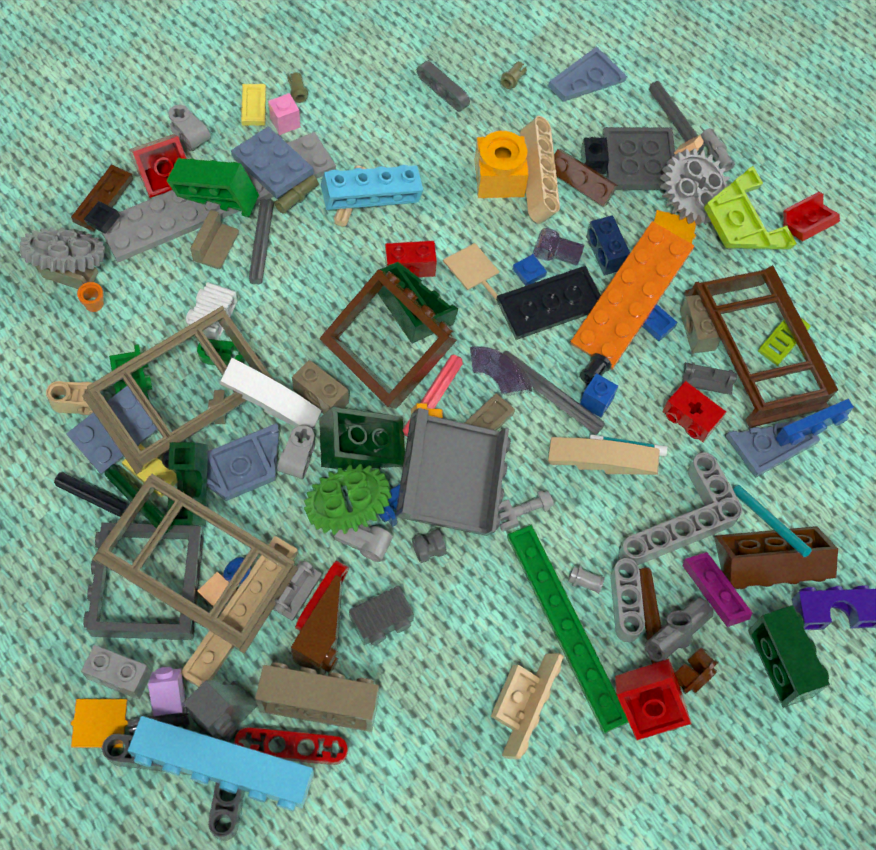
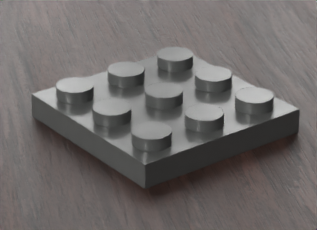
(638, 156)

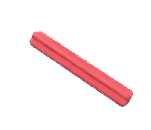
(440, 385)

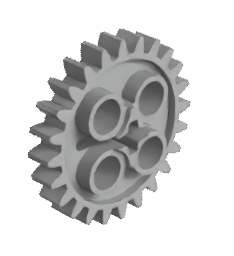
(692, 183)
(61, 250)

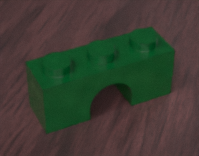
(190, 466)

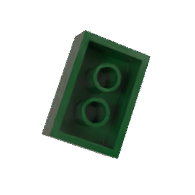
(789, 656)

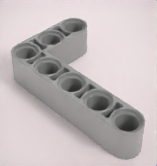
(689, 522)

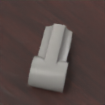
(369, 541)

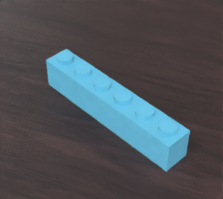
(221, 762)

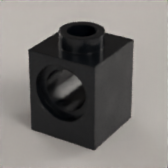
(595, 154)

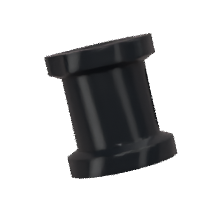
(598, 364)

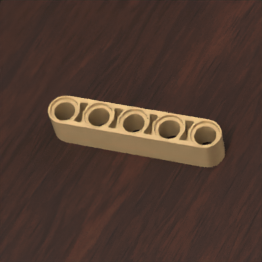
(542, 180)

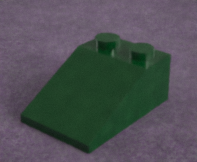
(360, 438)

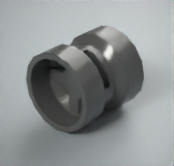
(429, 546)

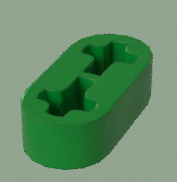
(224, 350)

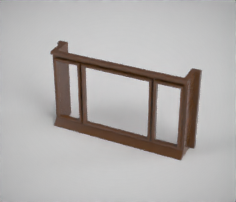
(778, 409)

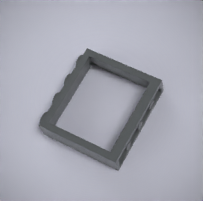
(95, 591)

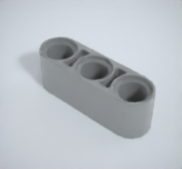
(627, 587)

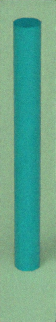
(772, 521)

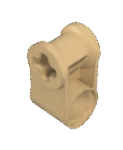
(73, 401)

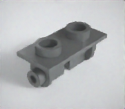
(709, 378)

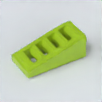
(769, 353)

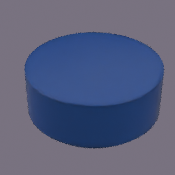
(232, 567)

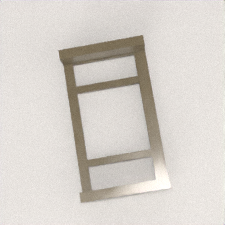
(139, 459)
(132, 573)

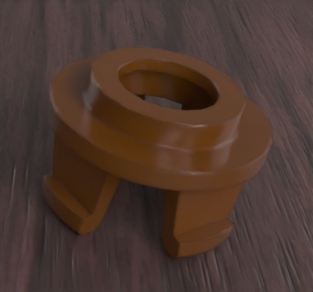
(701, 673)

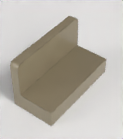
(213, 241)
(68, 278)

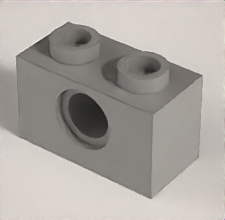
(116, 672)

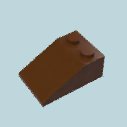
(318, 639)

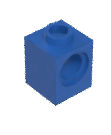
(599, 395)

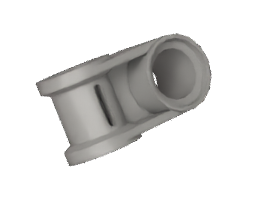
(187, 127)
(297, 455)

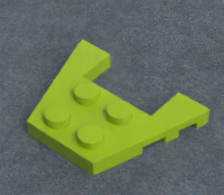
(739, 222)

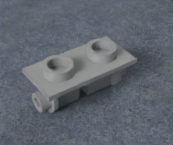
(297, 590)

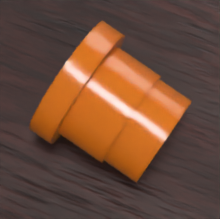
(88, 291)

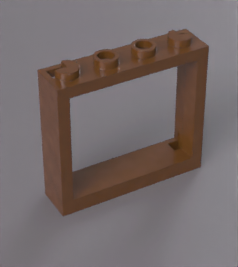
(331, 339)

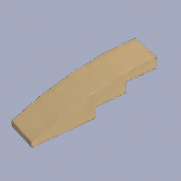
(604, 455)

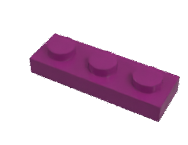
(717, 589)

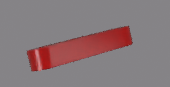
(336, 569)

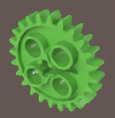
(328, 505)

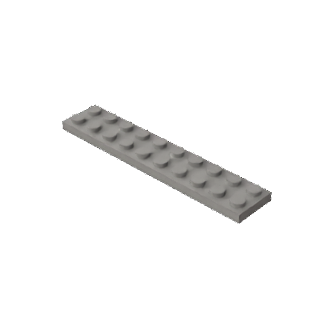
(171, 216)

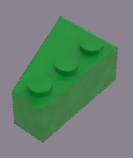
(214, 182)

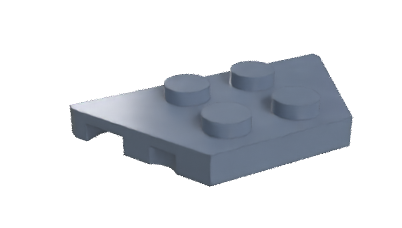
(243, 463)

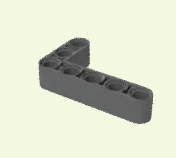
(219, 808)

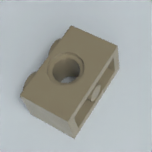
(698, 326)
(319, 388)

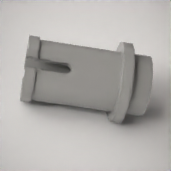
(586, 579)

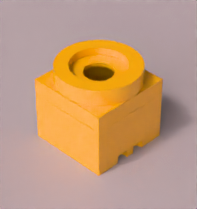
(501, 165)

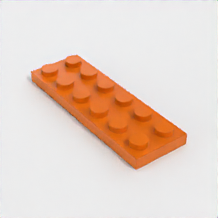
(632, 294)

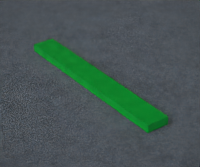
(568, 629)

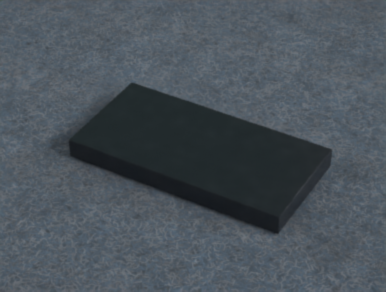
(549, 302)

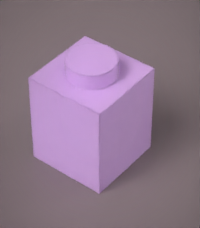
(166, 691)

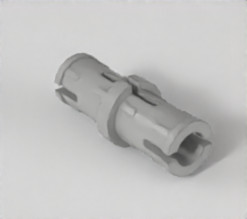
(717, 149)

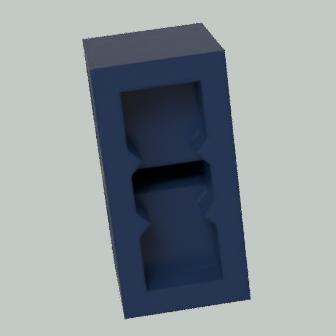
(607, 244)

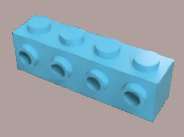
(371, 187)

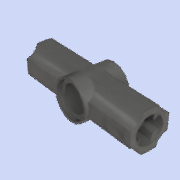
(679, 629)

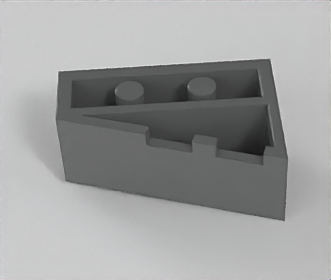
(219, 708)

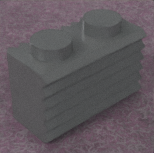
(381, 616)

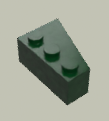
(408, 321)

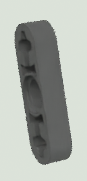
(443, 85)

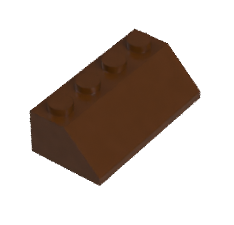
(768, 559)

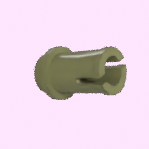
(510, 78)
(298, 91)

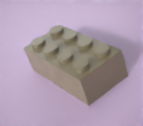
(317, 697)

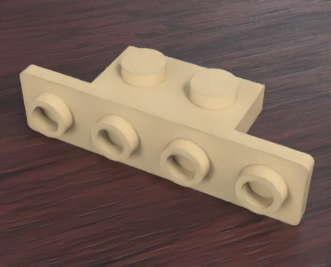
(523, 701)

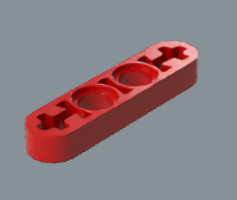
(292, 740)

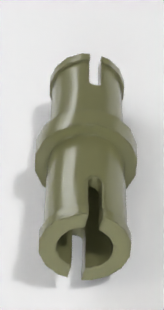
(296, 194)

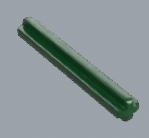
(130, 490)

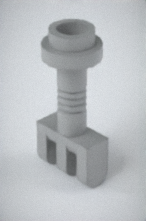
(511, 513)

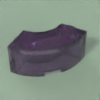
(502, 368)

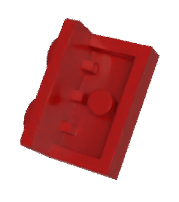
(809, 217)

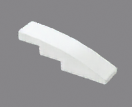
(270, 395)

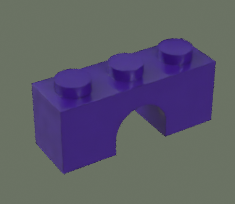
(856, 603)

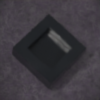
(102, 217)

